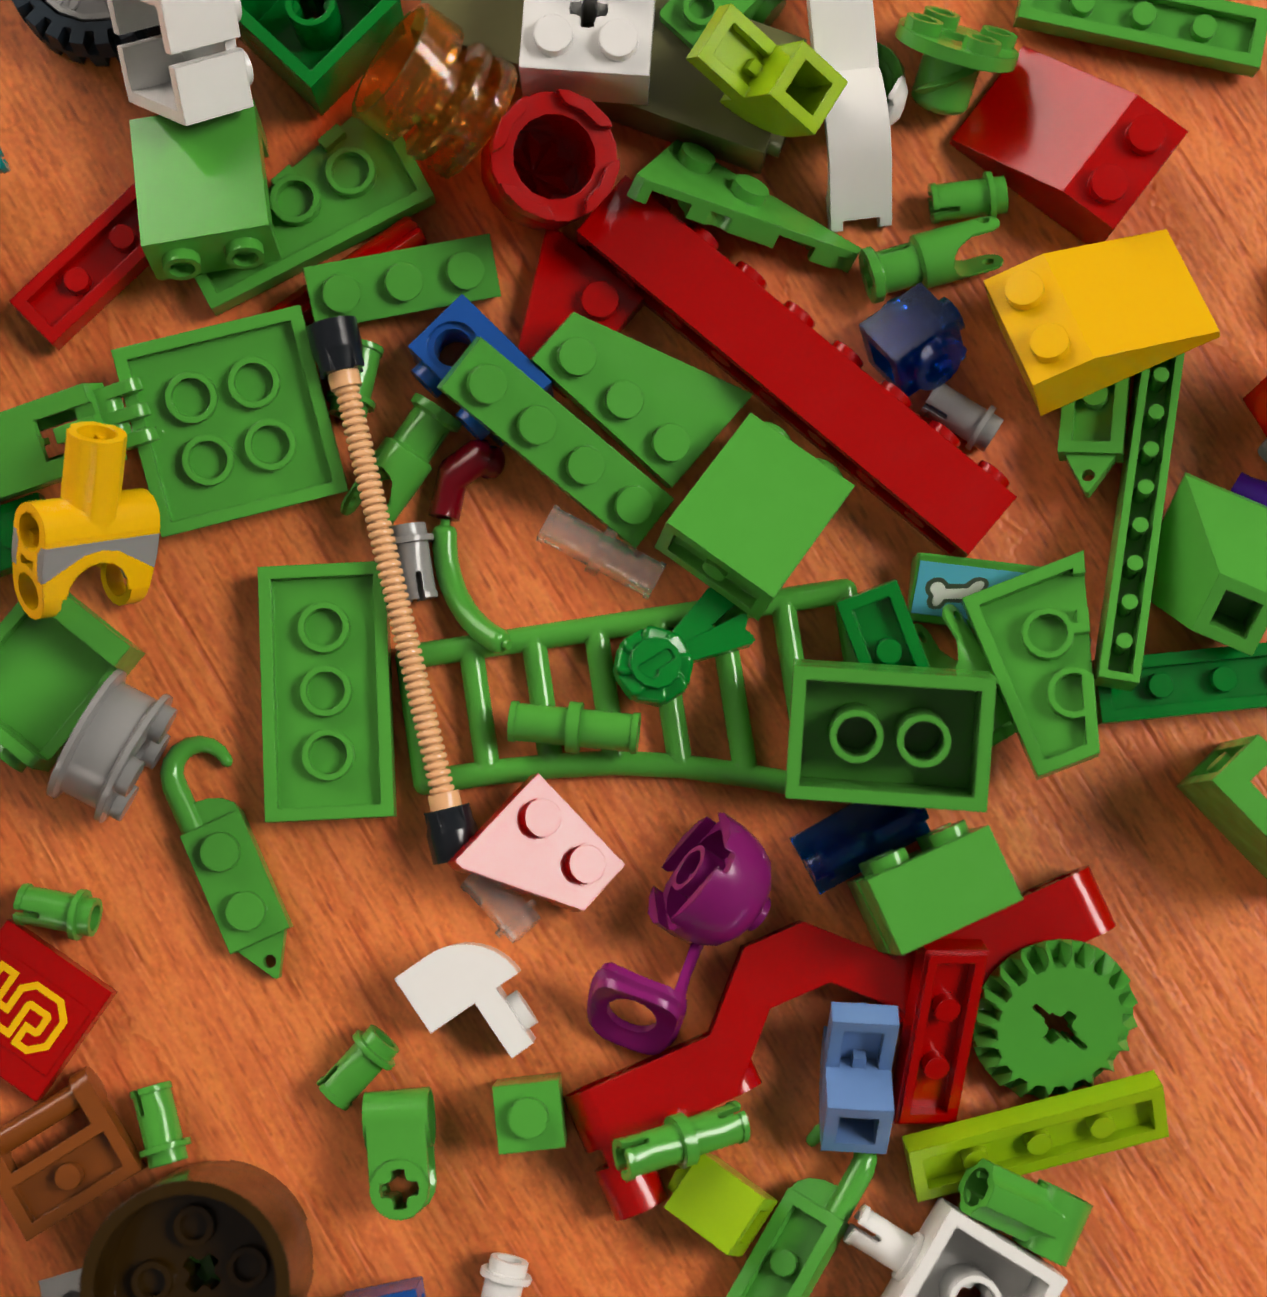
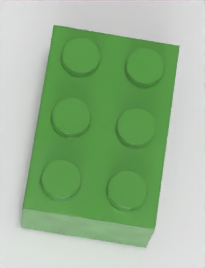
(890, 735)

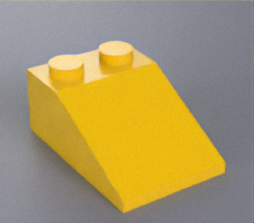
(1097, 315)

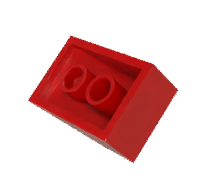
(1068, 142)

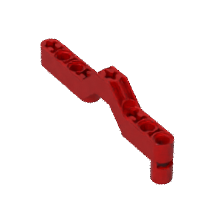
(771, 972)

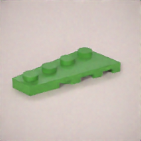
(327, 204)

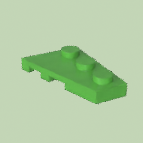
(638, 395)
(1040, 653)

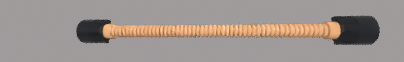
(339, 357)

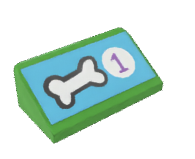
(947, 579)

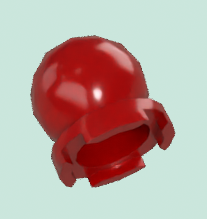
(550, 160)

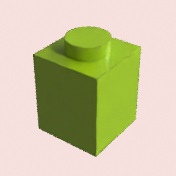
(719, 1204)

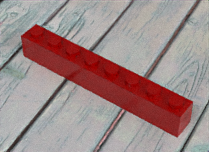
(797, 371)

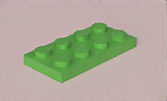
(326, 693)

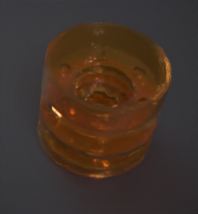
(434, 91)

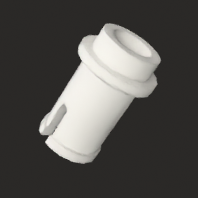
(505, 1275)

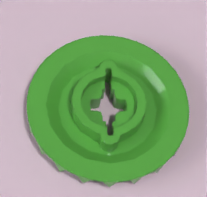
(1063, 980)

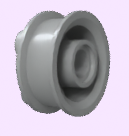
(111, 746)

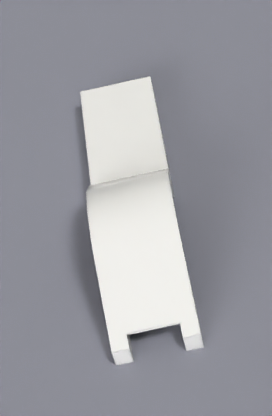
(859, 120)

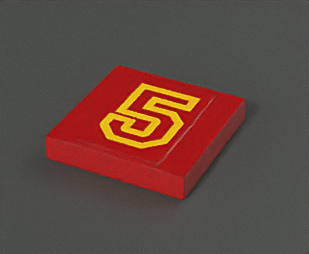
(44, 1009)

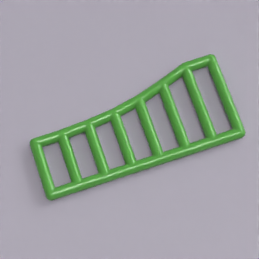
(596, 634)

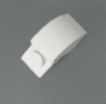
(465, 975)

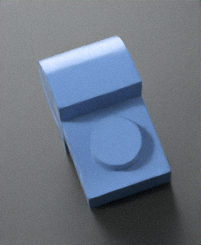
(857, 1077)

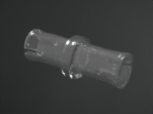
(601, 551)

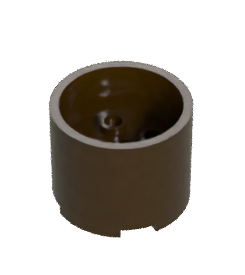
(198, 1211)

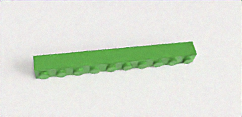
(1137, 526)

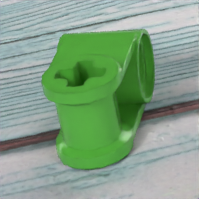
(399, 1137)

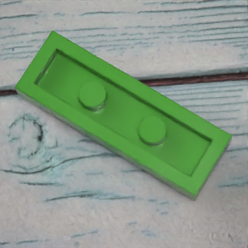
(403, 280)

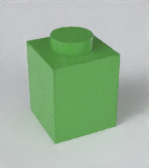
(529, 1113)

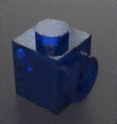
(915, 340)

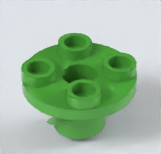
(953, 57)

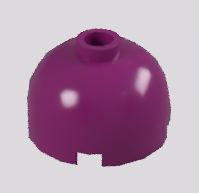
(716, 884)

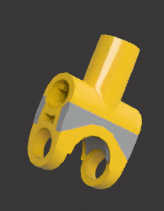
(86, 527)

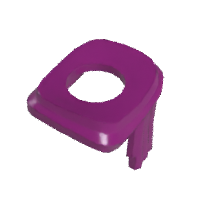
(666, 1004)

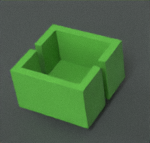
(933, 890)

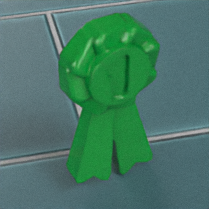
(658, 664)

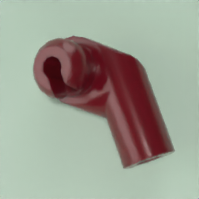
(459, 470)

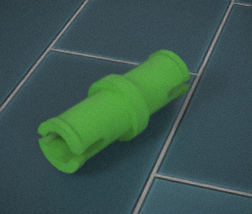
(574, 727)
(680, 1140)

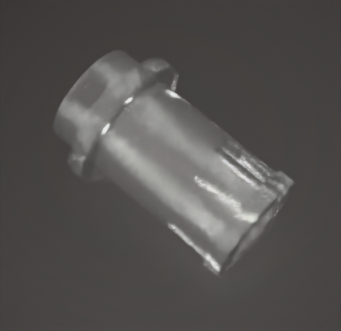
(503, 906)

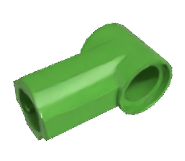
(1033, 1213)

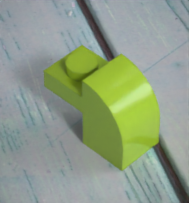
(766, 84)

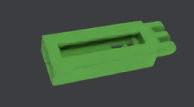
(23, 451)

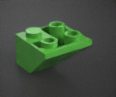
(1214, 564)

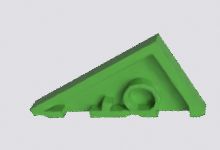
(736, 204)

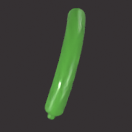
(457, 595)

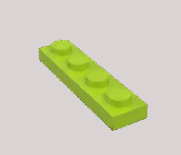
(1039, 1133)

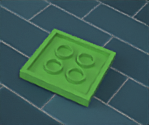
(233, 419)

